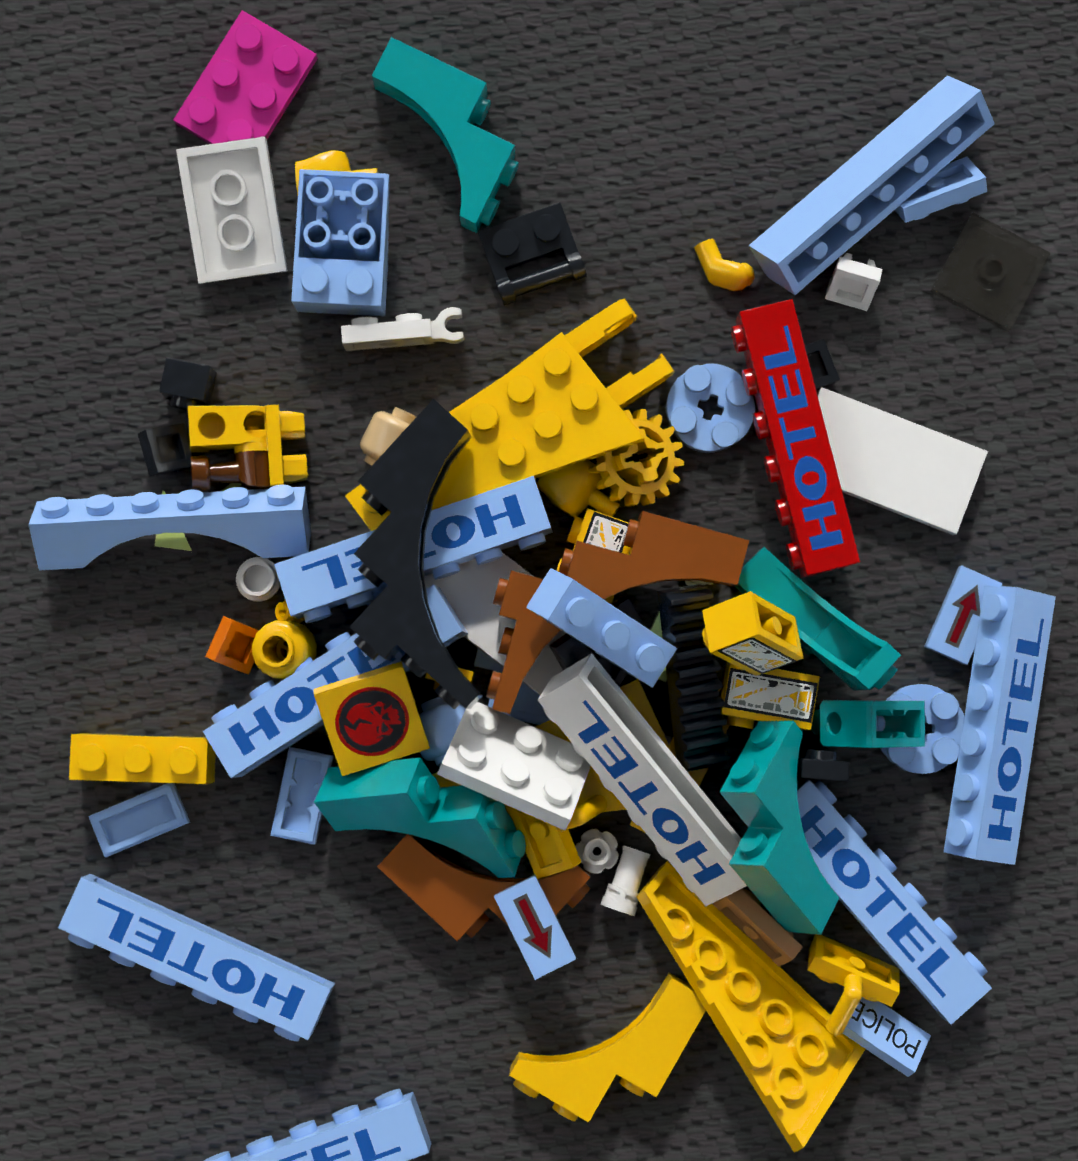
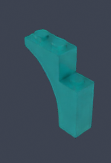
(451, 105)
(837, 641)
(409, 801)
(774, 850)

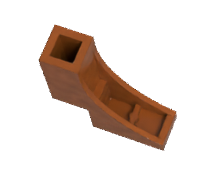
(460, 896)

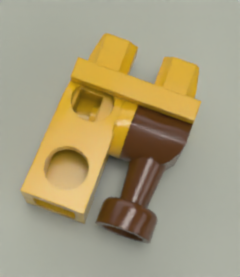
(256, 441)

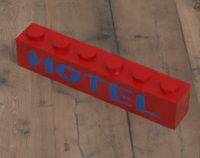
(795, 439)

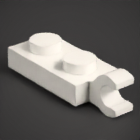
(406, 331)

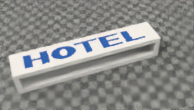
(644, 777)

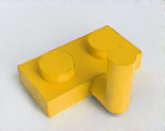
(549, 847)
(858, 974)

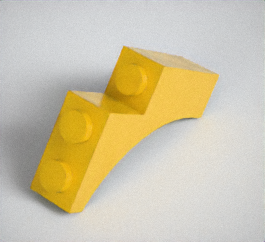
(639, 1054)

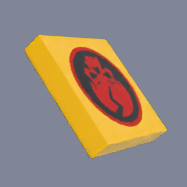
(371, 718)

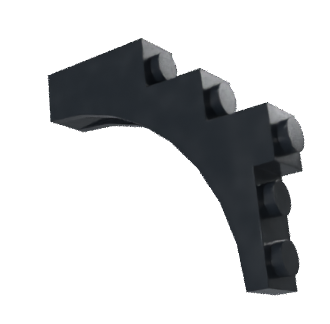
(400, 618)

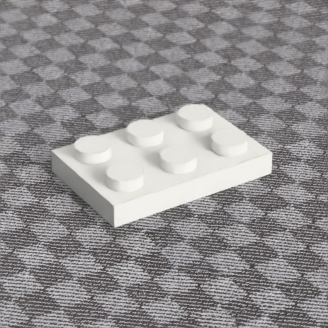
(232, 210)
(516, 765)

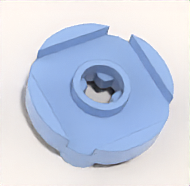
(722, 430)
(944, 741)

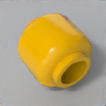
(272, 641)

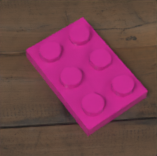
(246, 84)

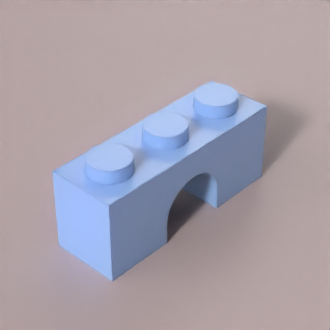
(601, 627)

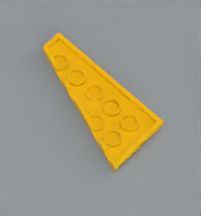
(756, 1007)

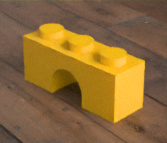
(141, 758)

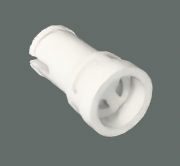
(626, 882)

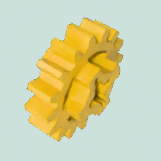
(641, 477)

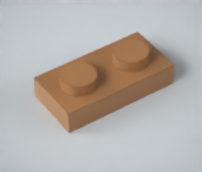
(747, 914)

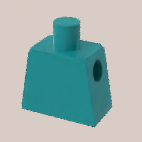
(854, 723)

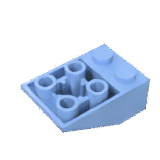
(341, 243)

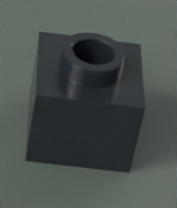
(187, 383)

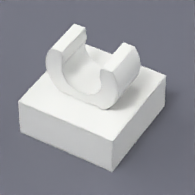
(853, 282)

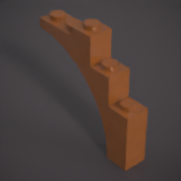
(658, 552)

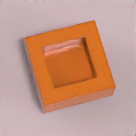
(233, 645)

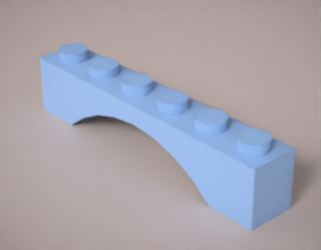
(261, 520)

